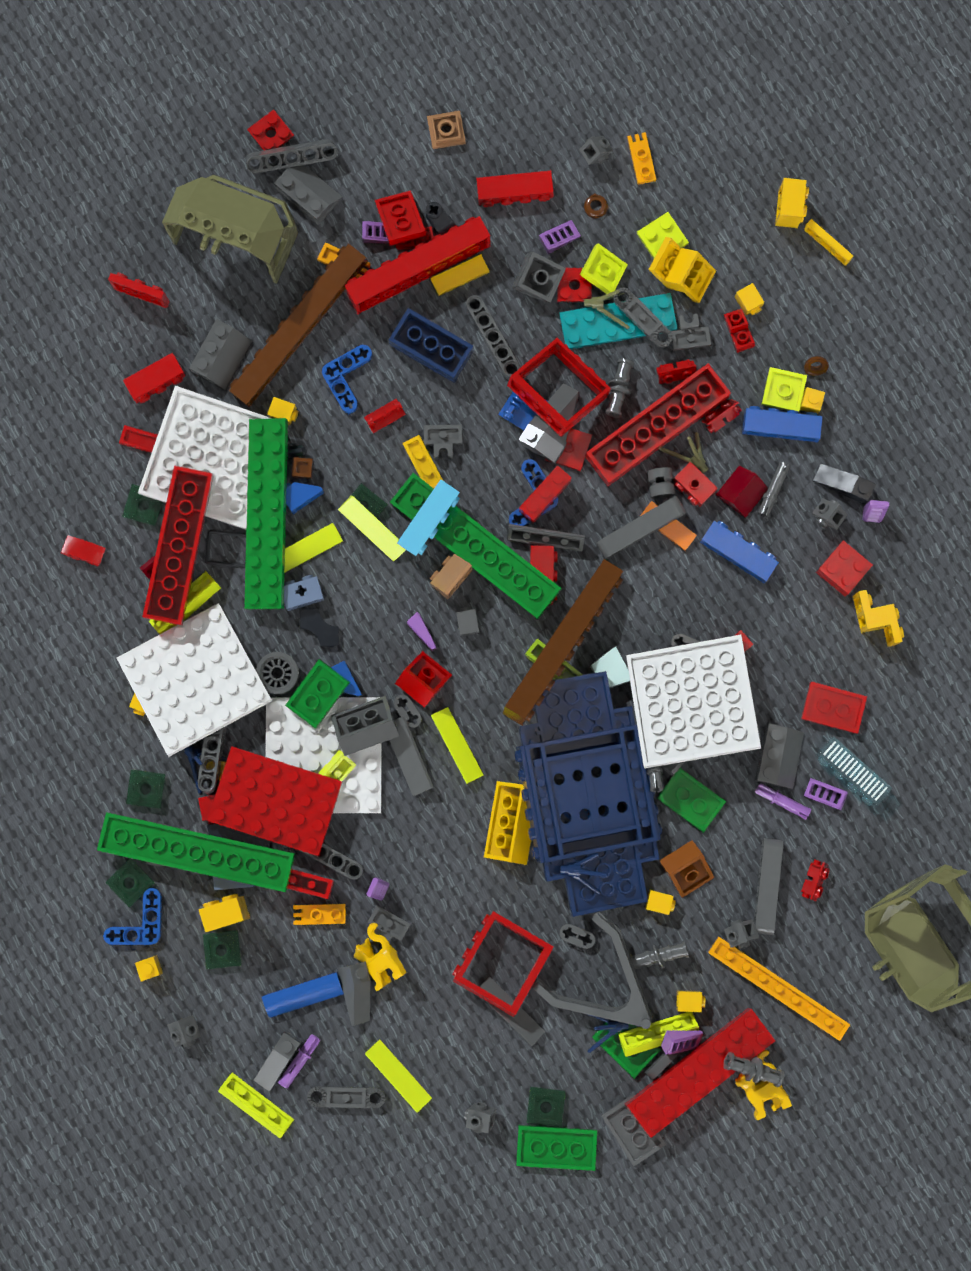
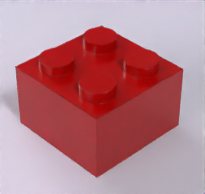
(844, 568)

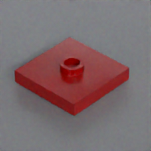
(575, 450)

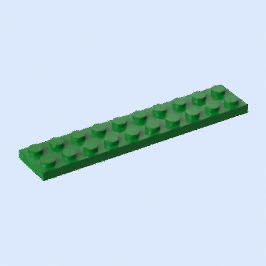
(266, 514)
(482, 551)
(196, 852)

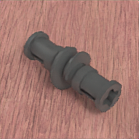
(619, 388)
(660, 955)
(753, 1069)

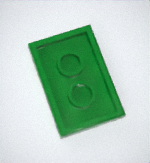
(317, 693)
(691, 800)
(632, 1064)

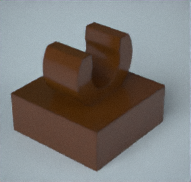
(302, 467)

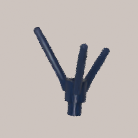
(193, 755)
(575, 871)
(612, 1027)

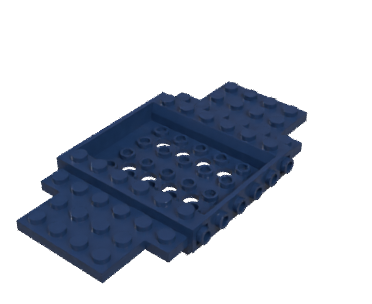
(574, 733)

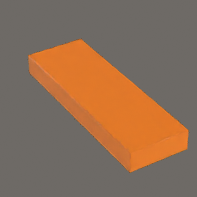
(675, 531)

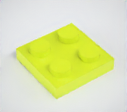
(655, 233)
(603, 269)
(784, 389)

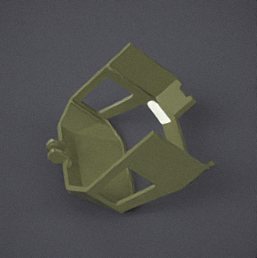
(232, 219)
(914, 947)

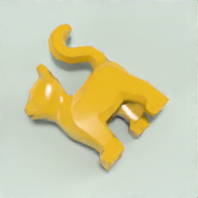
(378, 963)
(763, 1091)

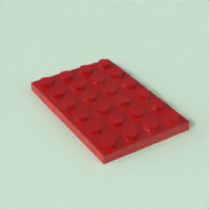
(275, 801)

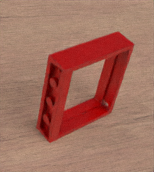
(539, 404)
(469, 954)

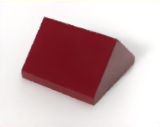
(742, 491)

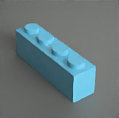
(428, 517)

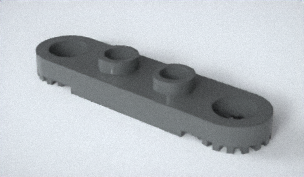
(642, 317)
(346, 1097)

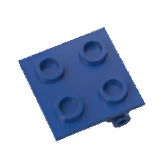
(517, 412)

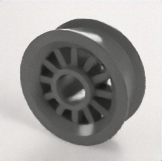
(288, 660)

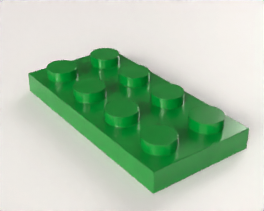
(556, 1147)

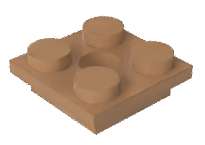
(438, 137)

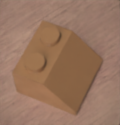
(451, 575)

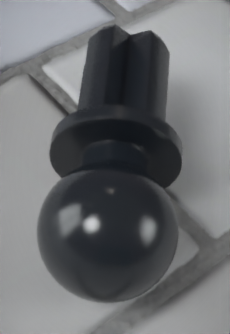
(295, 451)

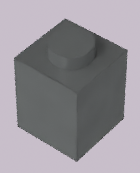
(467, 621)

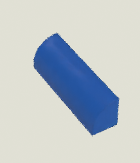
(302, 995)

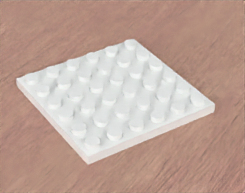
(206, 438)
(193, 679)
(693, 701)
(303, 746)

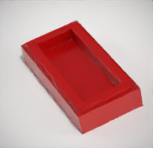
(138, 439)

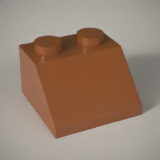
(687, 868)

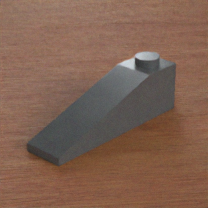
(540, 436)

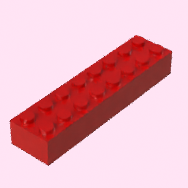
(418, 264)
(657, 424)
(178, 545)
(698, 1072)

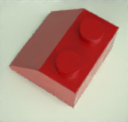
(423, 679)

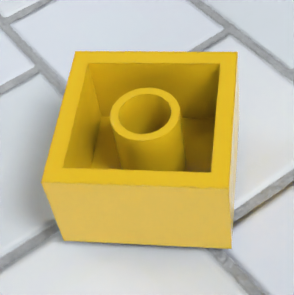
(791, 203)

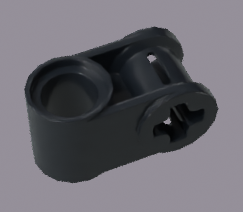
(442, 221)

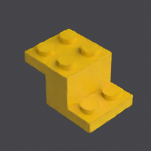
(682, 270)
(878, 618)

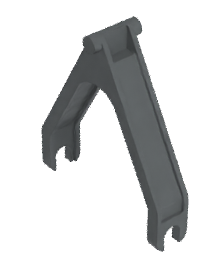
(633, 1012)

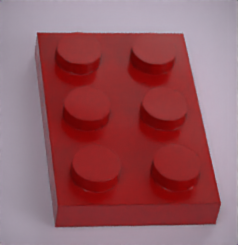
(400, 218)
(138, 289)
(834, 707)

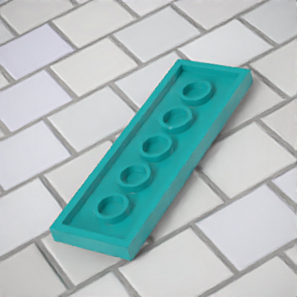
(591, 327)

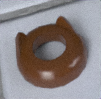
(592, 213)
(818, 370)

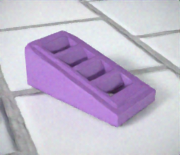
(550, 233)
(373, 239)
(875, 511)
(418, 626)
(841, 801)
(378, 888)
(675, 1041)

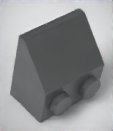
(538, 277)

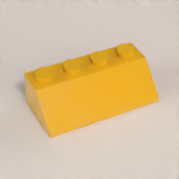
(508, 825)

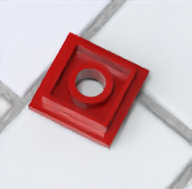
(270, 122)
(566, 294)

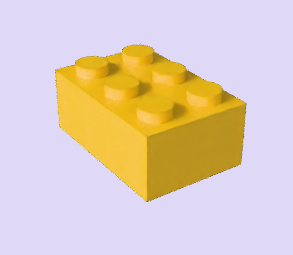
(224, 913)

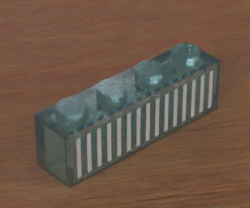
(853, 771)

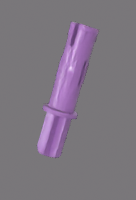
(783, 801)
(299, 1061)

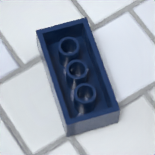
(431, 345)

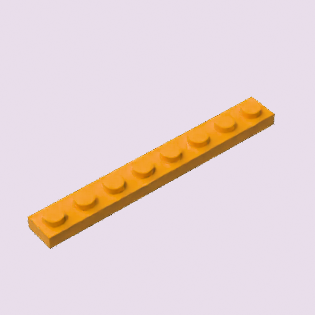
(779, 988)

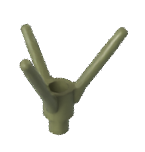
(598, 302)
(697, 459)

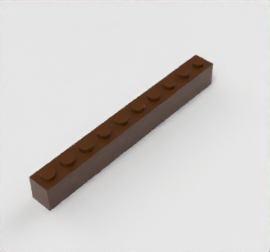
(298, 325)
(562, 643)

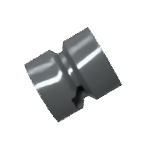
(663, 489)

